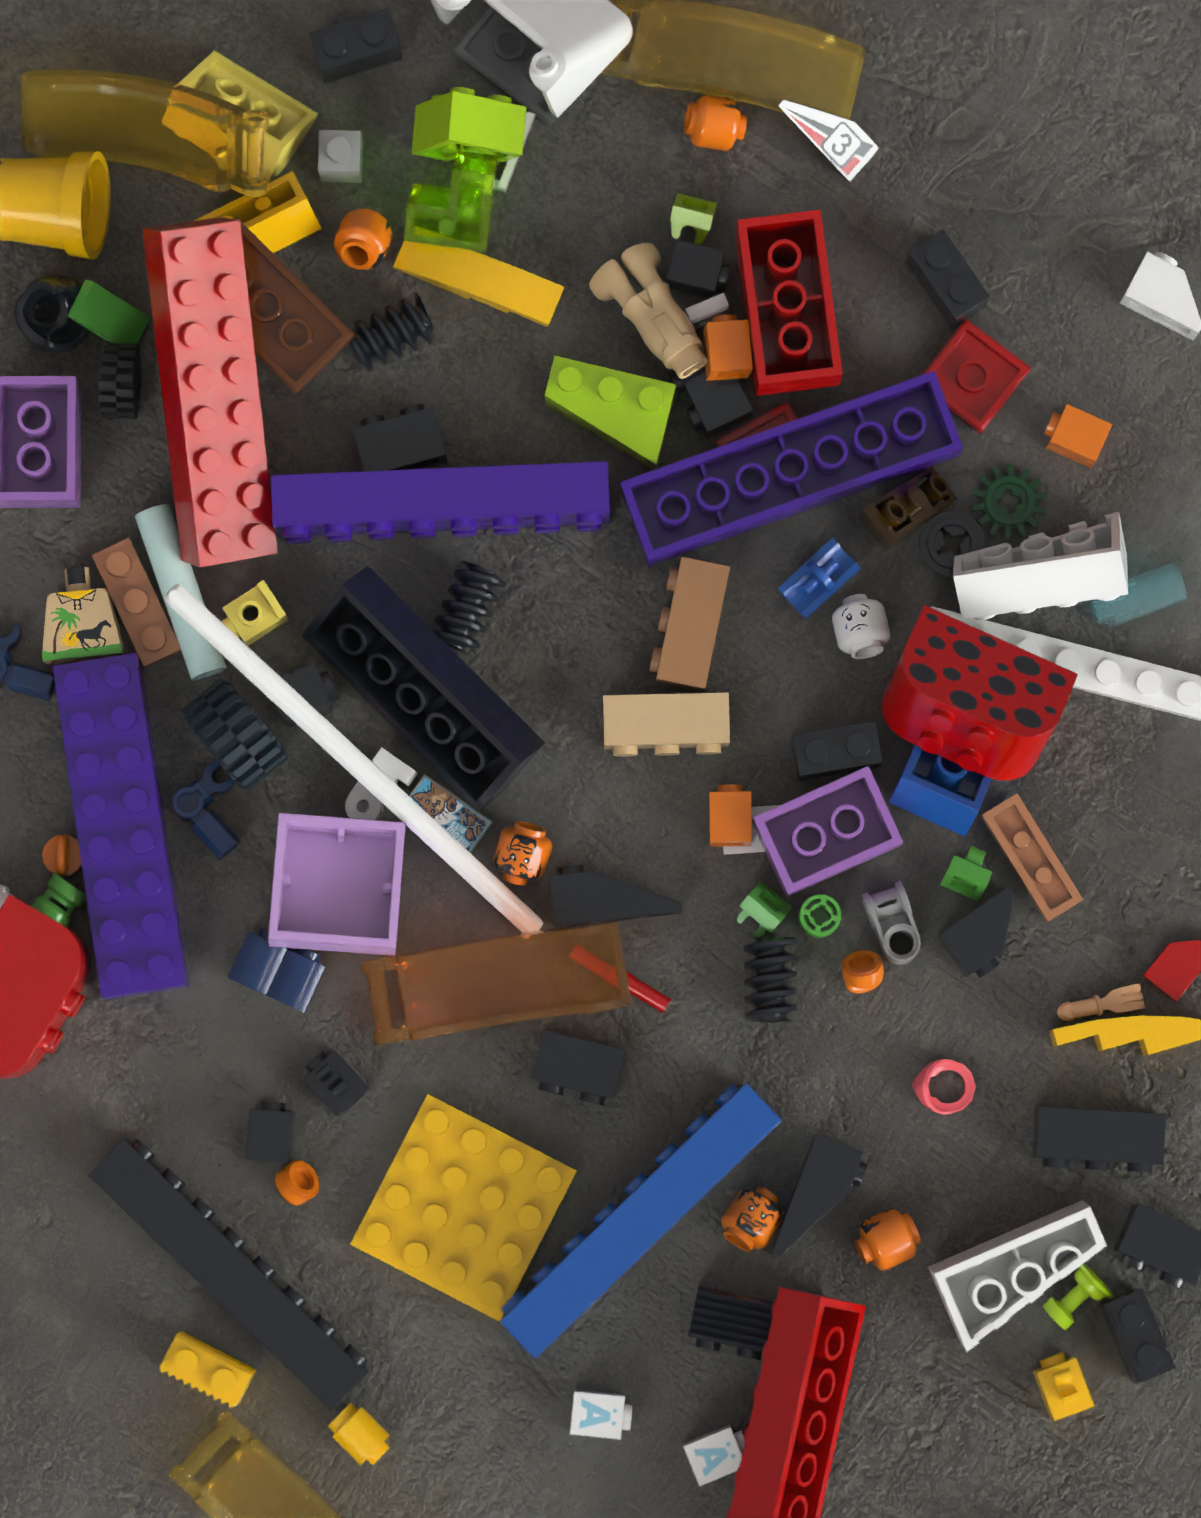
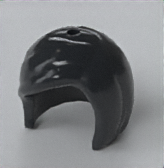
(48, 323)

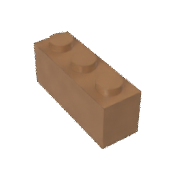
(690, 624)

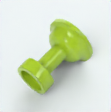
(1087, 1285)

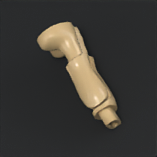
(653, 311)

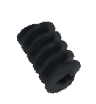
(391, 332)
(468, 606)
(770, 979)

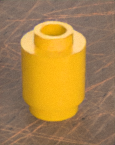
(359, 1434)

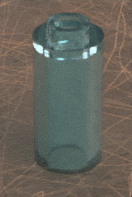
(1146, 595)

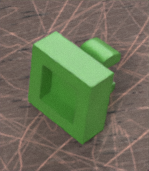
(967, 875)
(765, 908)

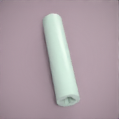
(163, 548)

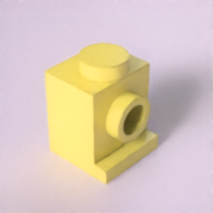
(269, 614)

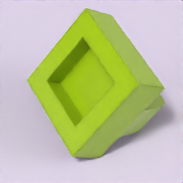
(694, 213)

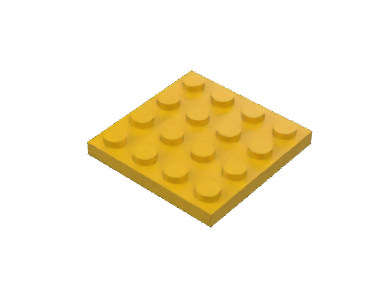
(463, 1207)

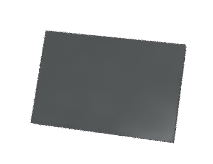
(503, 58)

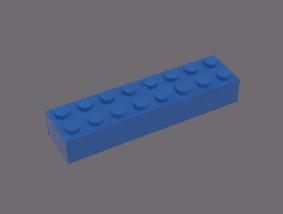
(640, 1220)

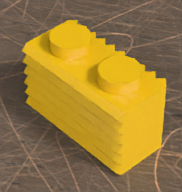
(207, 1369)

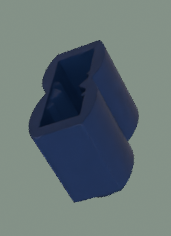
(278, 971)

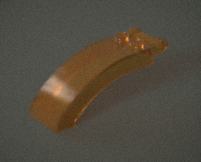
(500, 981)

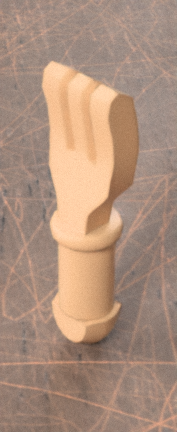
(1116, 1001)

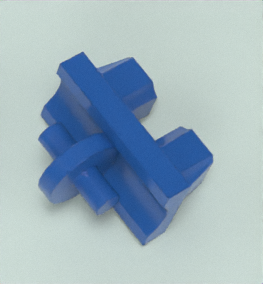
(818, 578)

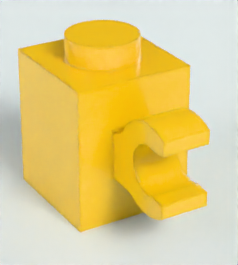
(1062, 1386)

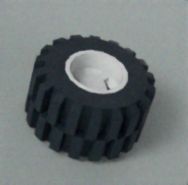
(234, 734)

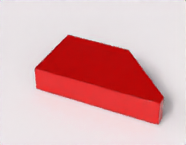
(1175, 968)

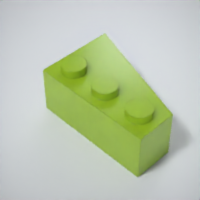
(614, 405)

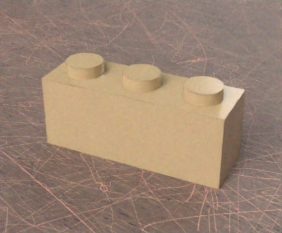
(666, 723)

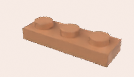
(137, 602)
(1031, 857)

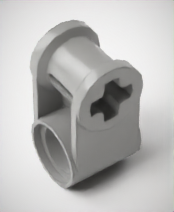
(892, 920)

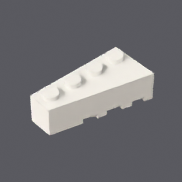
(1044, 571)
(1009, 1271)

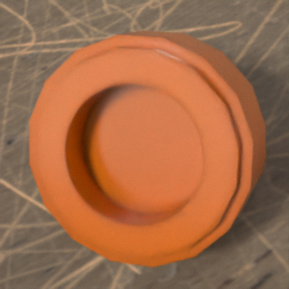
(62, 855)
(862, 971)
(297, 1182)

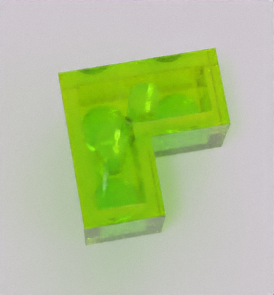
(456, 214)

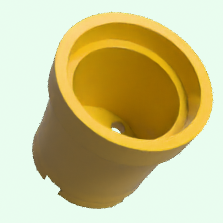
(56, 202)

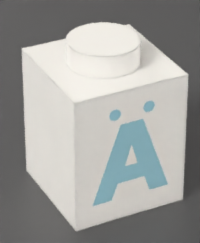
(600, 1414)
(715, 1454)

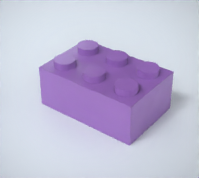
(40, 441)
(827, 831)

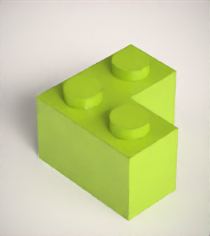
(468, 124)

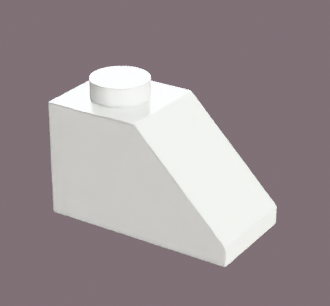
(1163, 295)

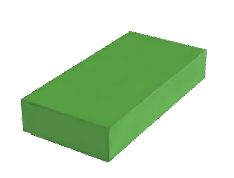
(107, 315)

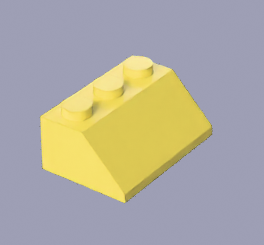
(287, 117)

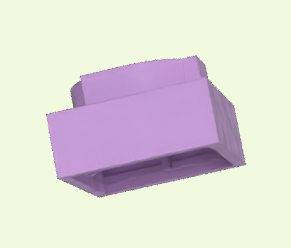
(336, 884)

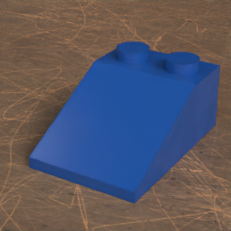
(939, 790)

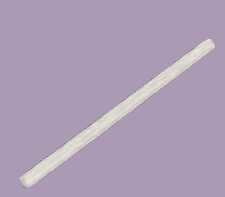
(352, 759)

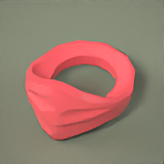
(922, 1080)

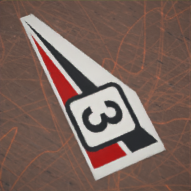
(834, 136)

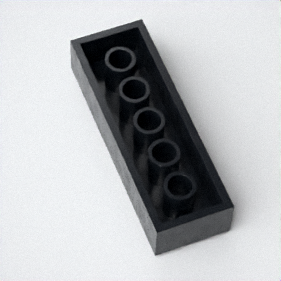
(422, 688)

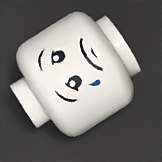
(861, 626)

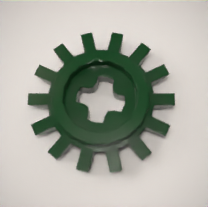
(1019, 488)

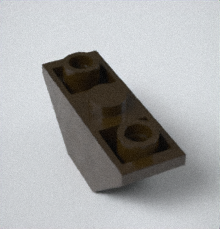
(907, 508)

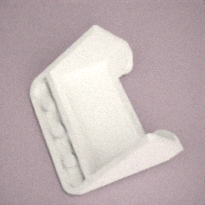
(574, 37)

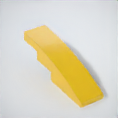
(482, 279)
(1152, 1032)

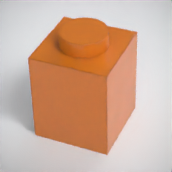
(727, 348)
(1077, 435)
(730, 817)

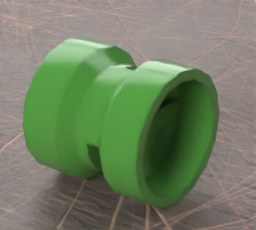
(63, 893)
(816, 921)

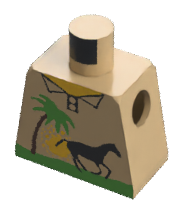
(80, 622)

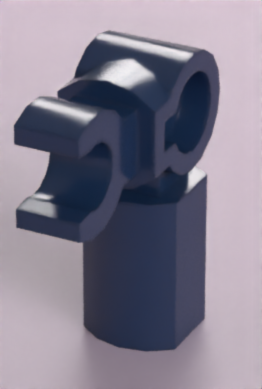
(23, 677)
(190, 805)

